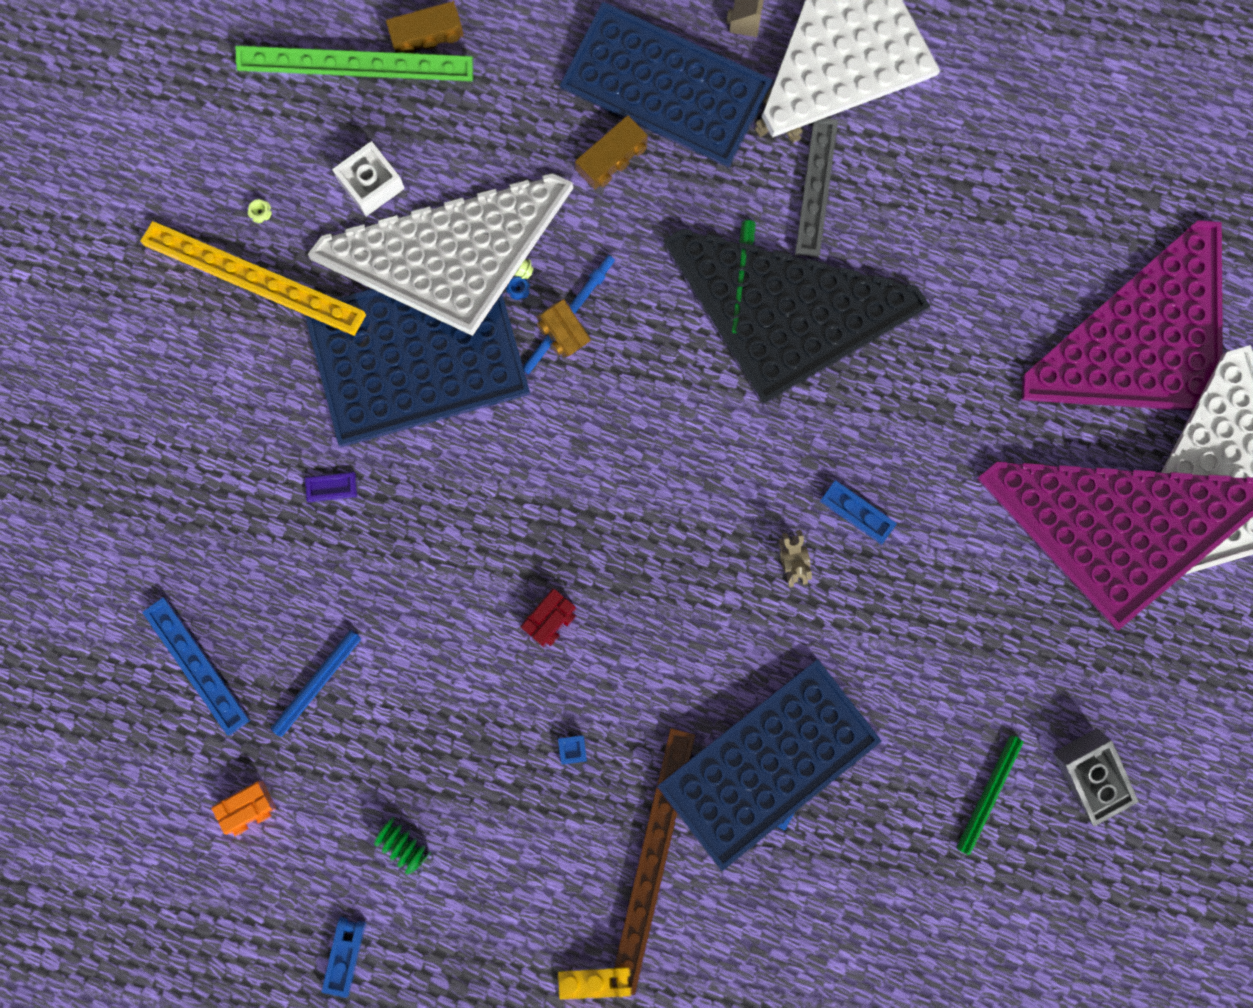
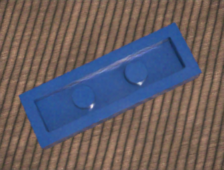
(858, 512)

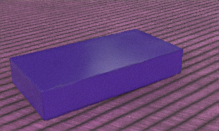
(331, 487)

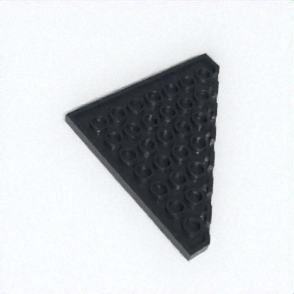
(792, 310)

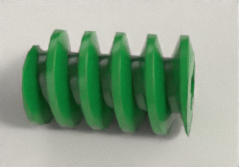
(401, 847)

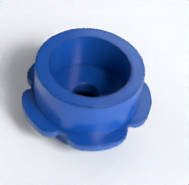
(518, 282)

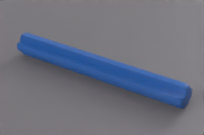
(315, 683)

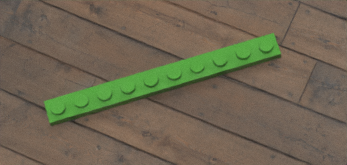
(354, 63)

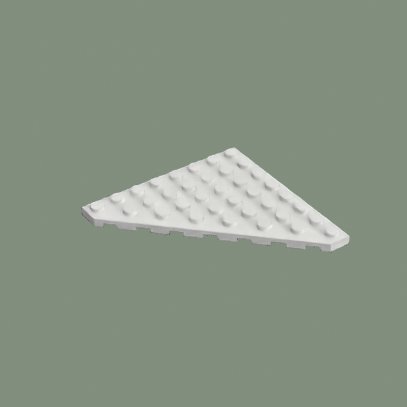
(844, 58)
(450, 256)
(1221, 441)

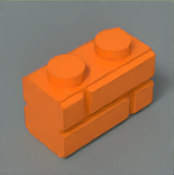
(243, 808)

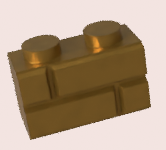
(562, 328)

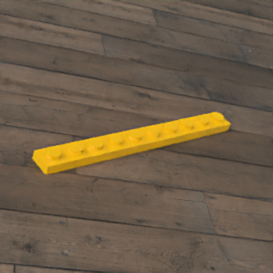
(253, 278)

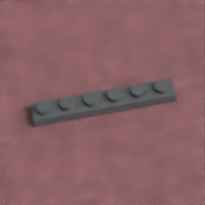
(816, 188)

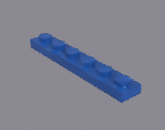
(196, 666)

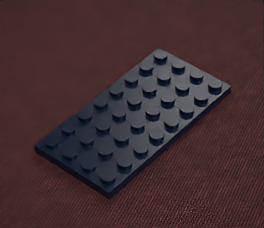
(666, 84)
(769, 764)

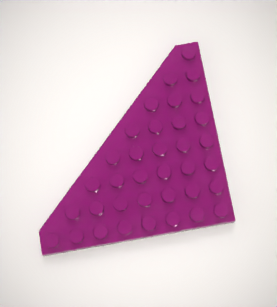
(1150, 339)
(1121, 530)

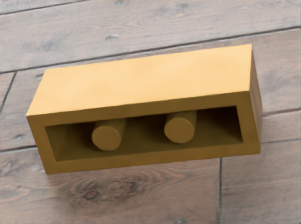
(425, 28)
(612, 153)

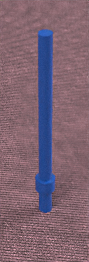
(596, 277)

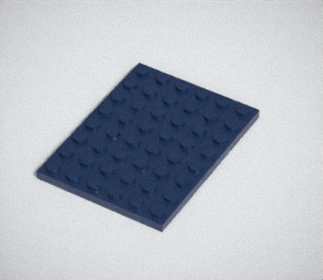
(412, 367)

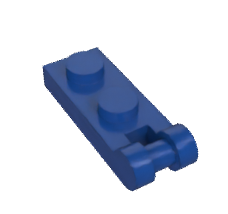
(343, 958)

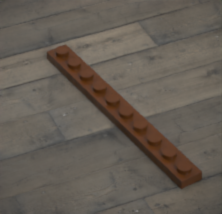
(651, 864)

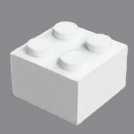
(368, 178)

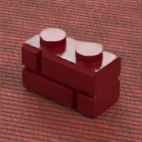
(549, 618)

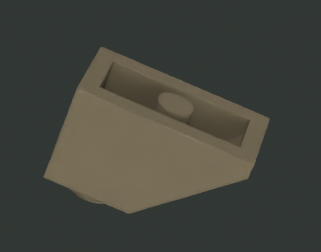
(745, 17)

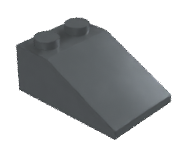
(1096, 776)

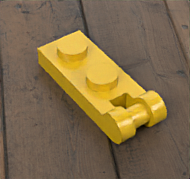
(593, 983)

